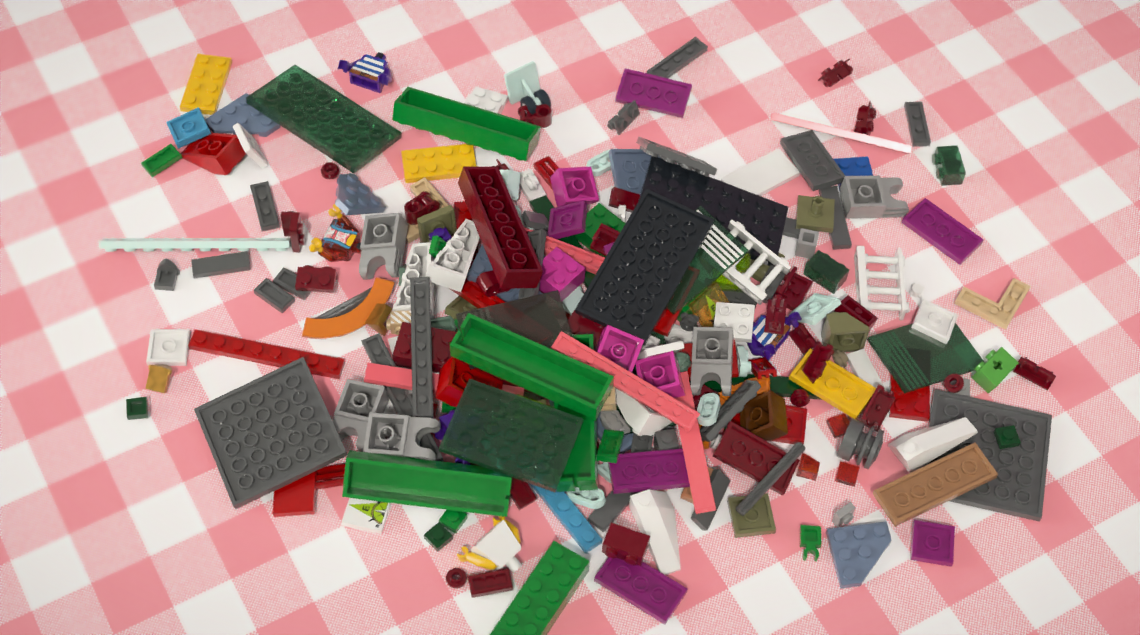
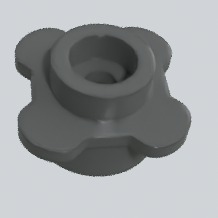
(688, 321)

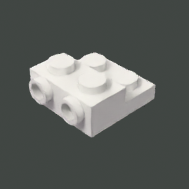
(487, 99)

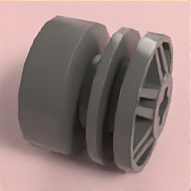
(860, 443)

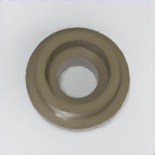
(840, 358)

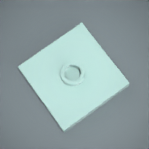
(816, 308)

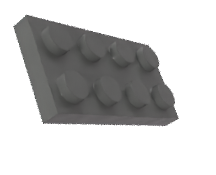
(812, 160)

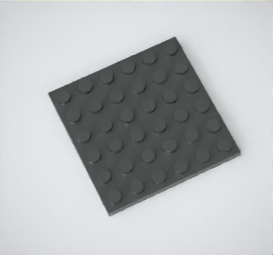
(270, 433)
(1020, 469)

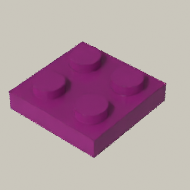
(567, 220)
(932, 543)

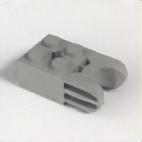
(872, 197)
(382, 244)
(712, 358)
(354, 407)
(403, 435)

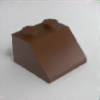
(765, 416)

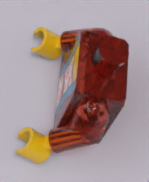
(340, 239)

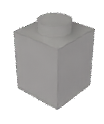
(806, 243)

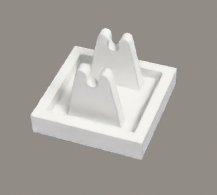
(738, 317)

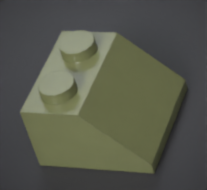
(844, 332)

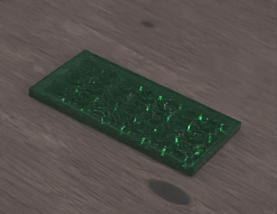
(324, 118)

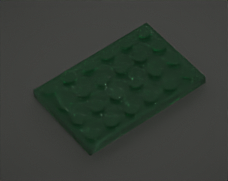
(511, 435)

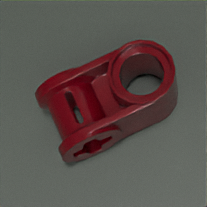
(542, 117)
(420, 206)
(489, 285)

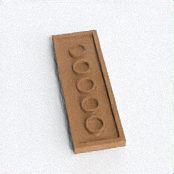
(935, 484)

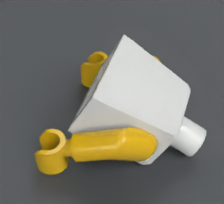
(496, 548)

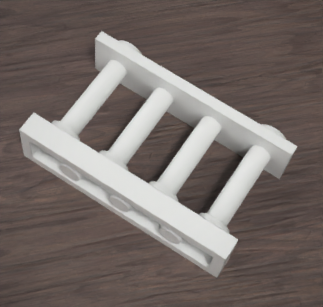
(743, 280)
(863, 289)

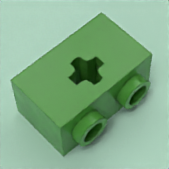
(994, 370)

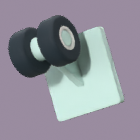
(522, 85)

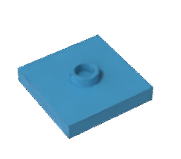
(188, 127)

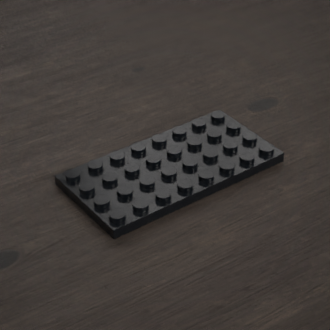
(723, 201)
(645, 265)

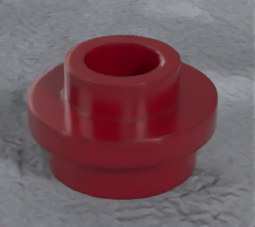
(329, 170)
(954, 388)
(800, 398)
(456, 583)

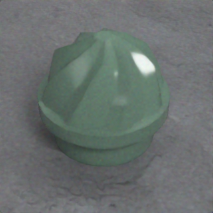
(684, 361)

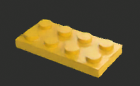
(206, 83)
(437, 162)
(836, 387)

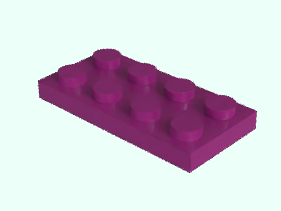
(654, 92)
(942, 231)
(649, 471)
(642, 587)

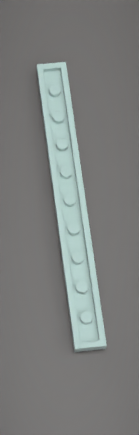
(187, 244)

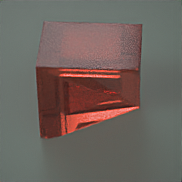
(808, 467)

